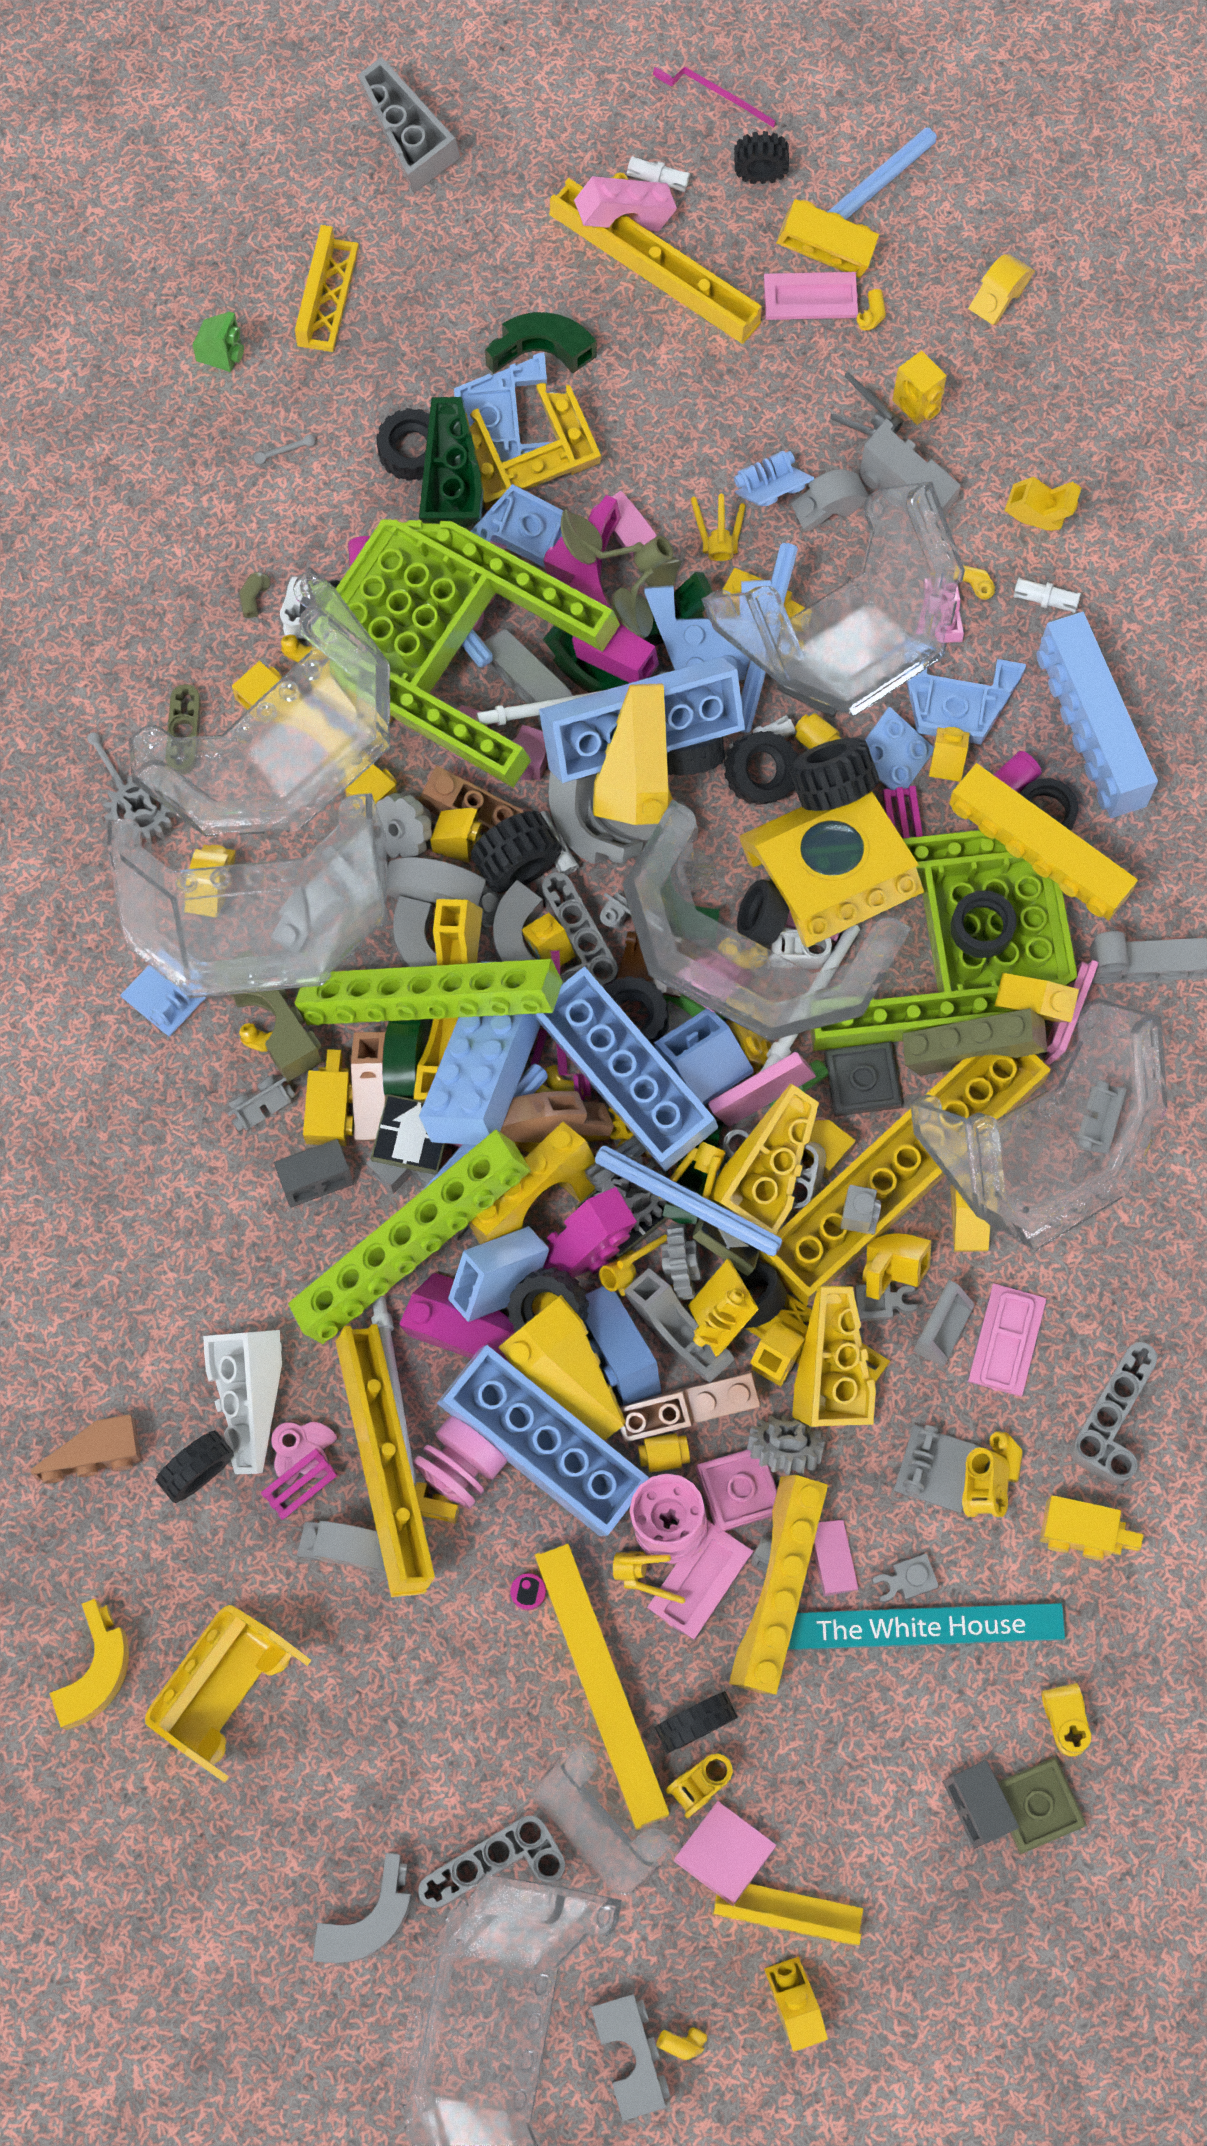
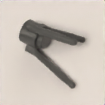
(882, 413)

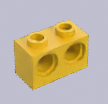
(919, 388)

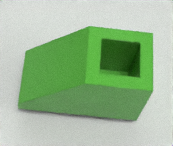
(219, 342)

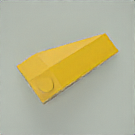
(635, 769)
(765, 1167)
(560, 1361)
(833, 1370)

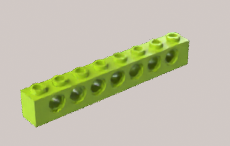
(432, 992)
(409, 1237)

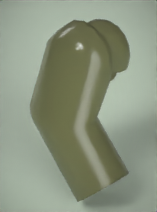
(254, 583)

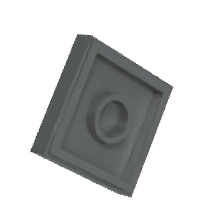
(862, 1079)

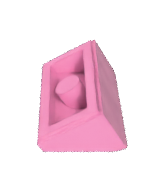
(834, 1558)

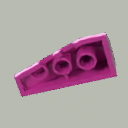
(437, 1322)

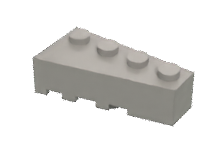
(412, 131)

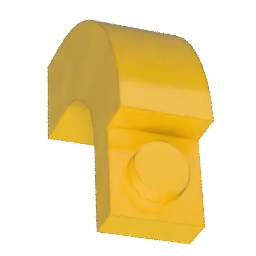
(104, 1678)

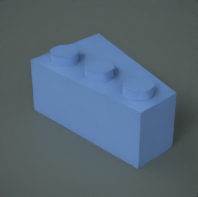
(620, 1348)

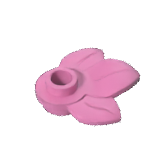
(307, 1439)

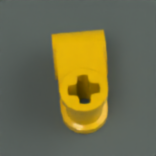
(983, 1486)
(1066, 1712)
(699, 1785)

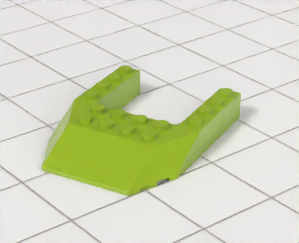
(418, 600)
(968, 985)

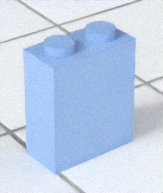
(493, 1270)

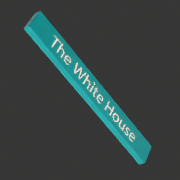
(927, 1626)

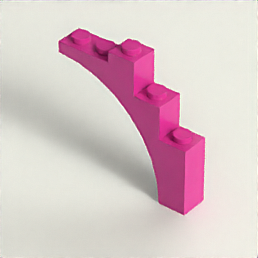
(626, 653)

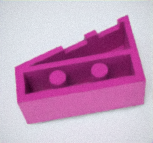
(591, 1235)

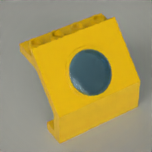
(834, 865)

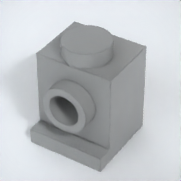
(860, 1210)

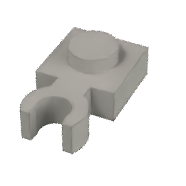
(882, 1309)
(911, 1577)

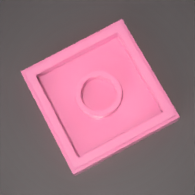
(737, 1490)
(725, 1853)

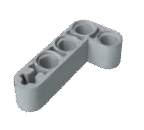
(523, 670)
(580, 932)
(1147, 960)
(1117, 1408)
(480, 1856)

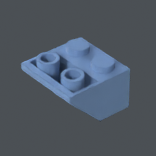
(705, 1055)

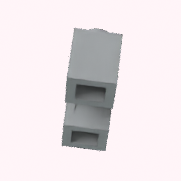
(642, 2089)

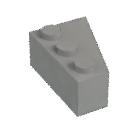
(892, 462)

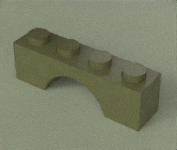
(1004, 1034)
(289, 1044)

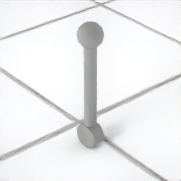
(260, 457)
(93, 738)

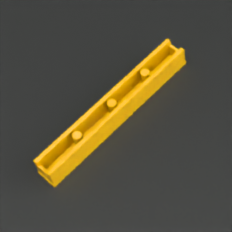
(663, 267)
(385, 1461)
(602, 1686)

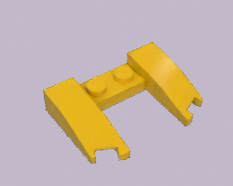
(571, 452)

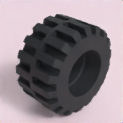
(834, 774)
(516, 850)

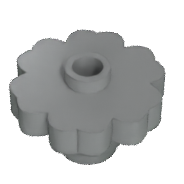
(405, 825)

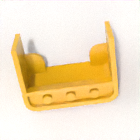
(214, 1682)

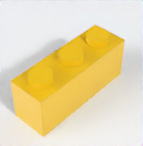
(827, 237)

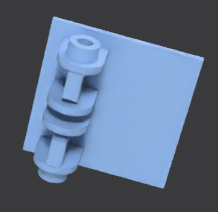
(779, 479)
(897, 750)
(160, 1000)

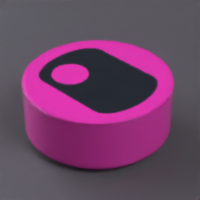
(528, 1592)

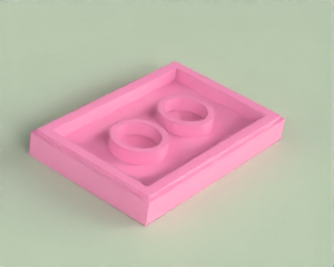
(761, 1089)

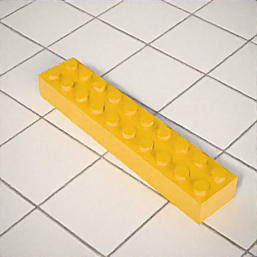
(899, 1169)

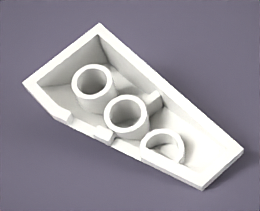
(247, 1380)

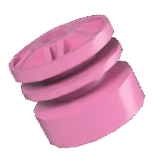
(459, 1462)
(660, 1502)

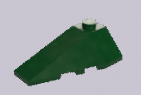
(451, 472)

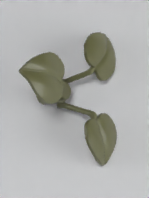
(653, 560)

